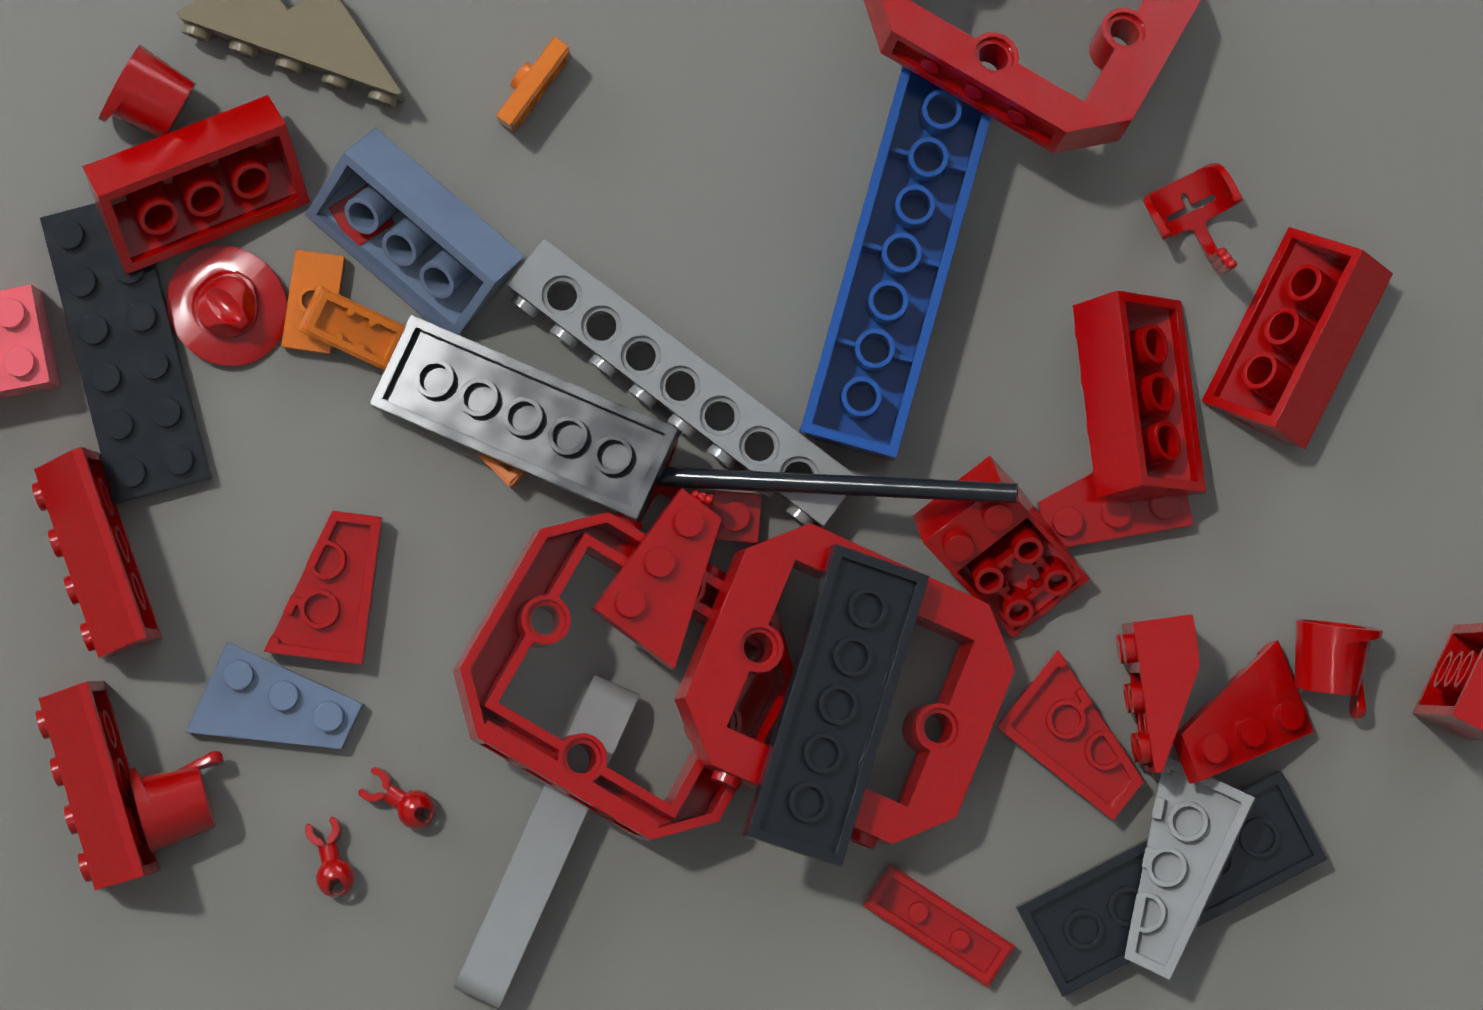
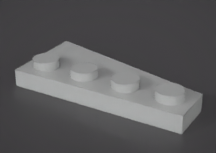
(1181, 865)

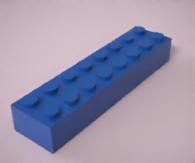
(896, 269)

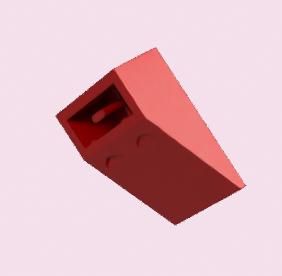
(1001, 552)
(1162, 671)

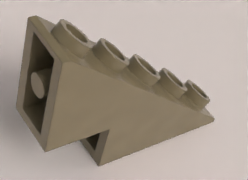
(306, 36)

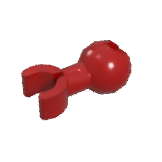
(408, 804)
(333, 867)

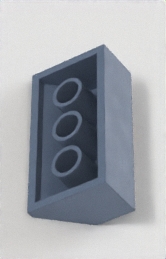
(437, 251)

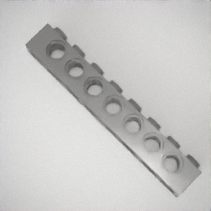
(551, 268)

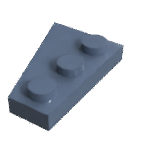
(271, 703)

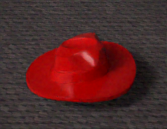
(226, 305)

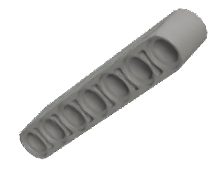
(541, 853)

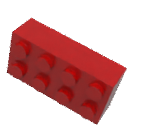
(1456, 685)

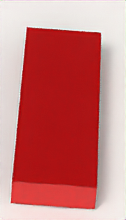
(938, 925)

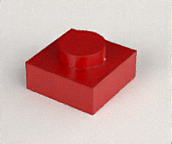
(739, 516)

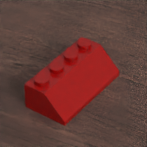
(197, 184)
(1297, 336)
(1138, 397)
(96, 553)
(97, 783)

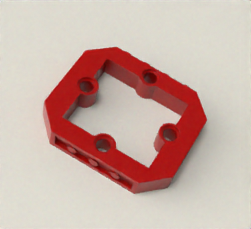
(1023, 97)
(505, 640)
(964, 707)

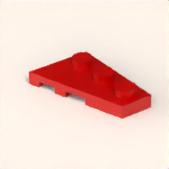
(1084, 519)
(662, 578)
(334, 596)
(1245, 719)
(1069, 737)

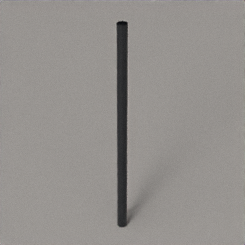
(840, 485)

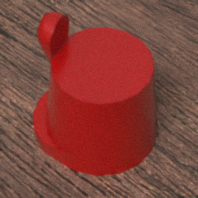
(148, 94)
(1333, 659)
(174, 802)

